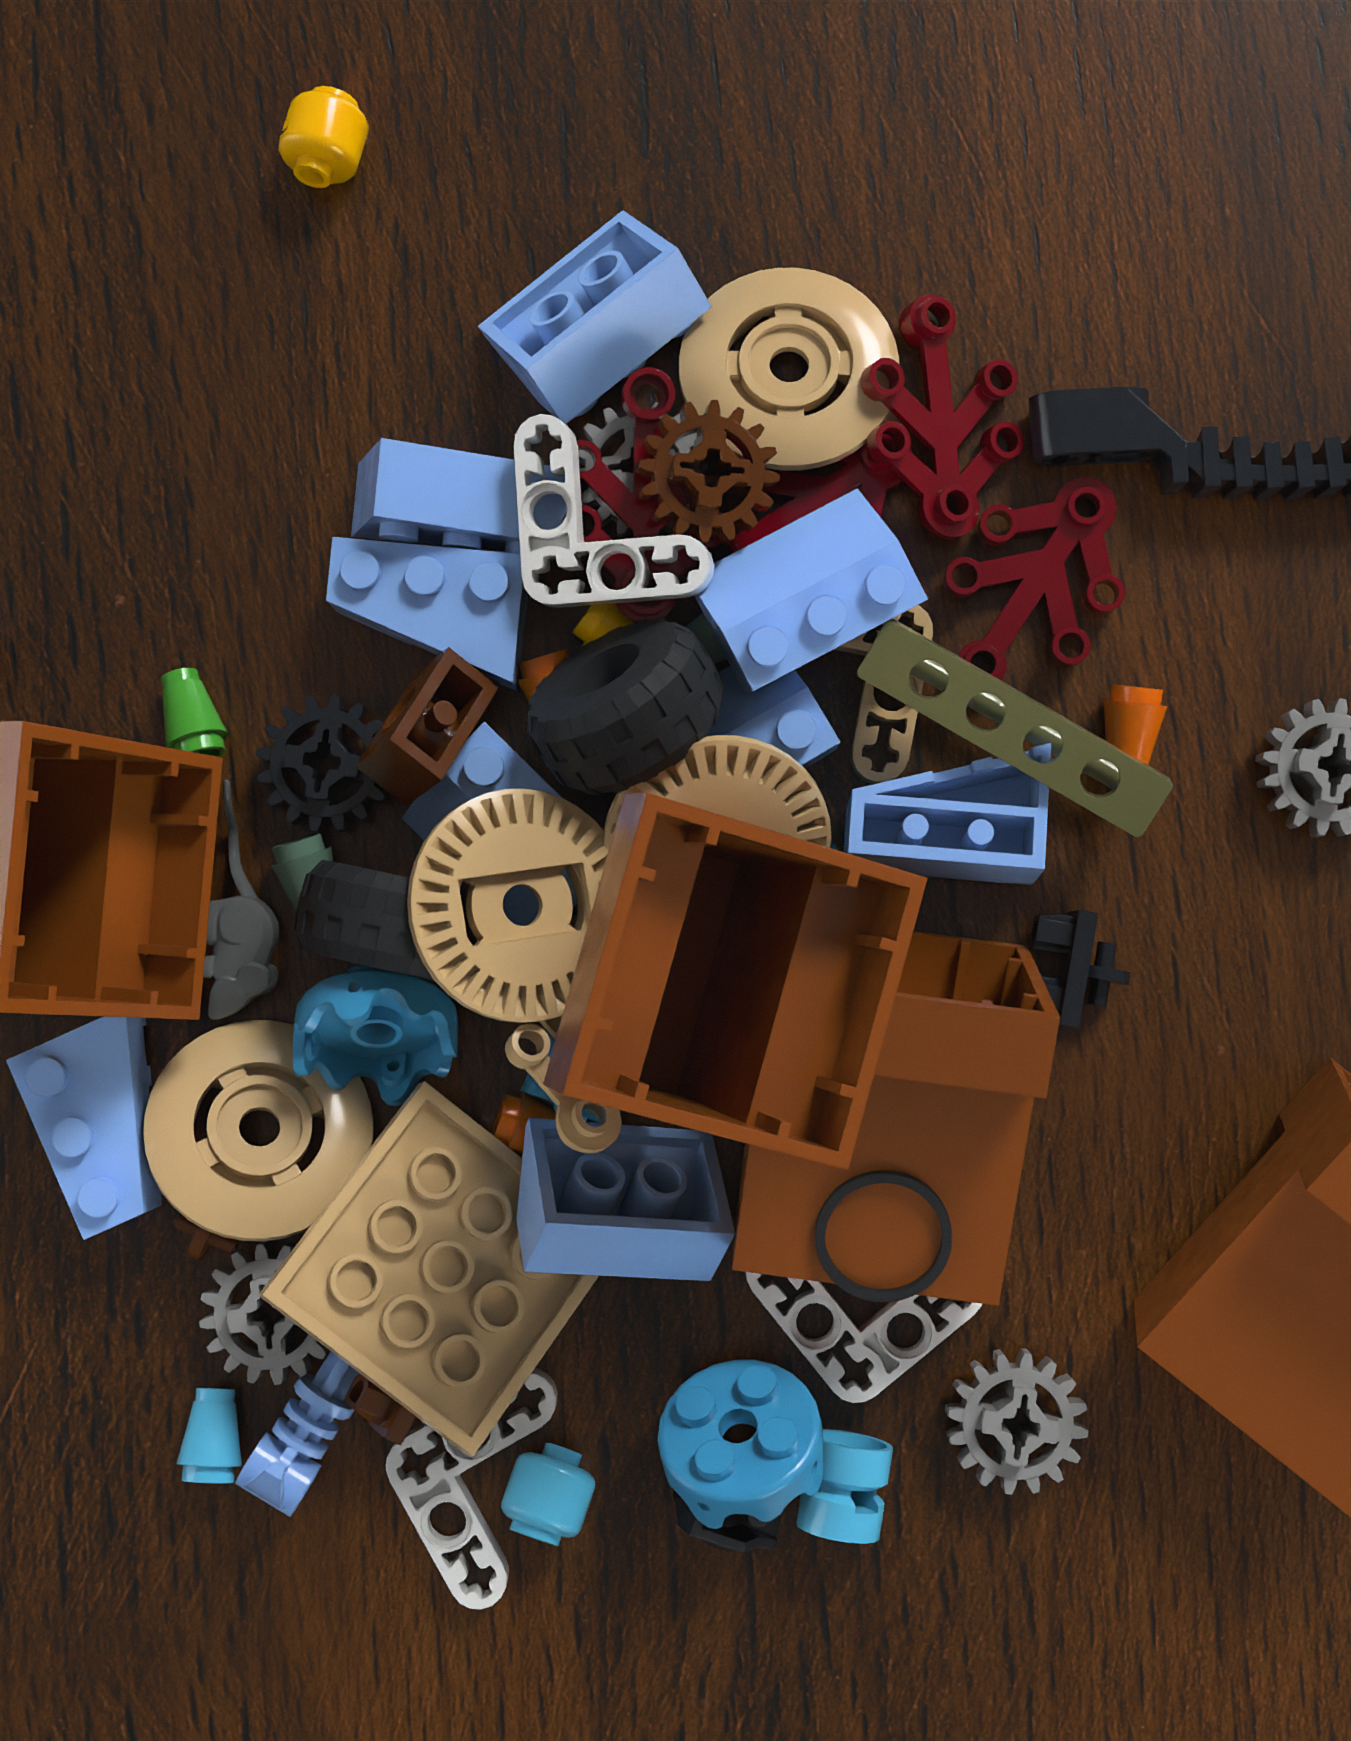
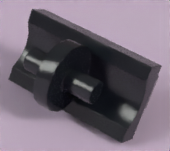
(1074, 939)

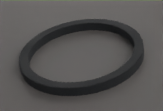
(892, 1294)

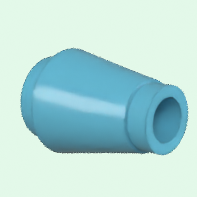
(211, 1438)

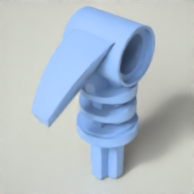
(282, 1466)

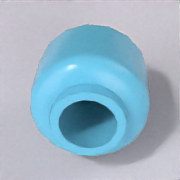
(548, 1494)

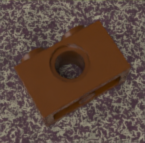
(427, 727)

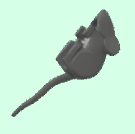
(242, 937)

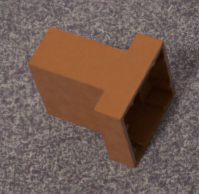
(103, 873)
(735, 980)
(946, 1106)
(1262, 1295)

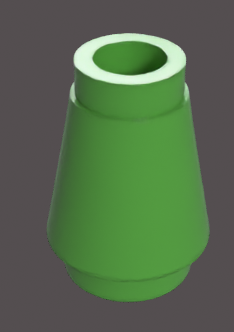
(190, 715)

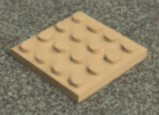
(424, 1273)

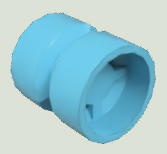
(847, 1498)

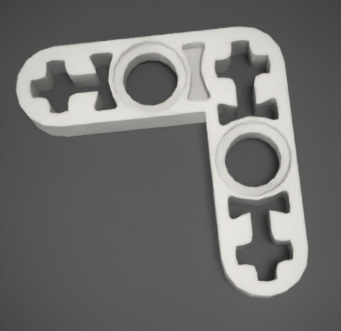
(567, 540)
(868, 1340)
(446, 1485)

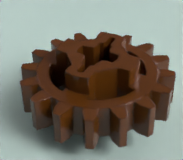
(710, 445)

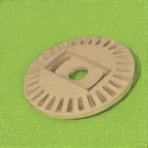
(808, 315)
(742, 782)
(492, 846)
(224, 1180)

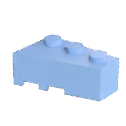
(444, 498)

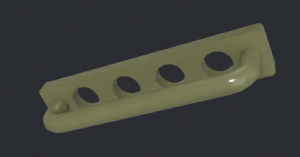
(1135, 786)

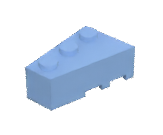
(435, 599)
(955, 823)
(89, 1112)

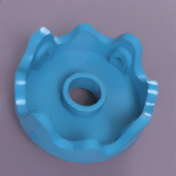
(373, 1025)
(747, 1476)

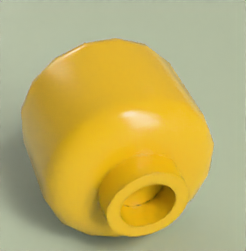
(323, 136)

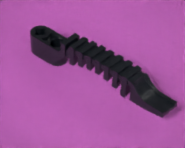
(1121, 428)

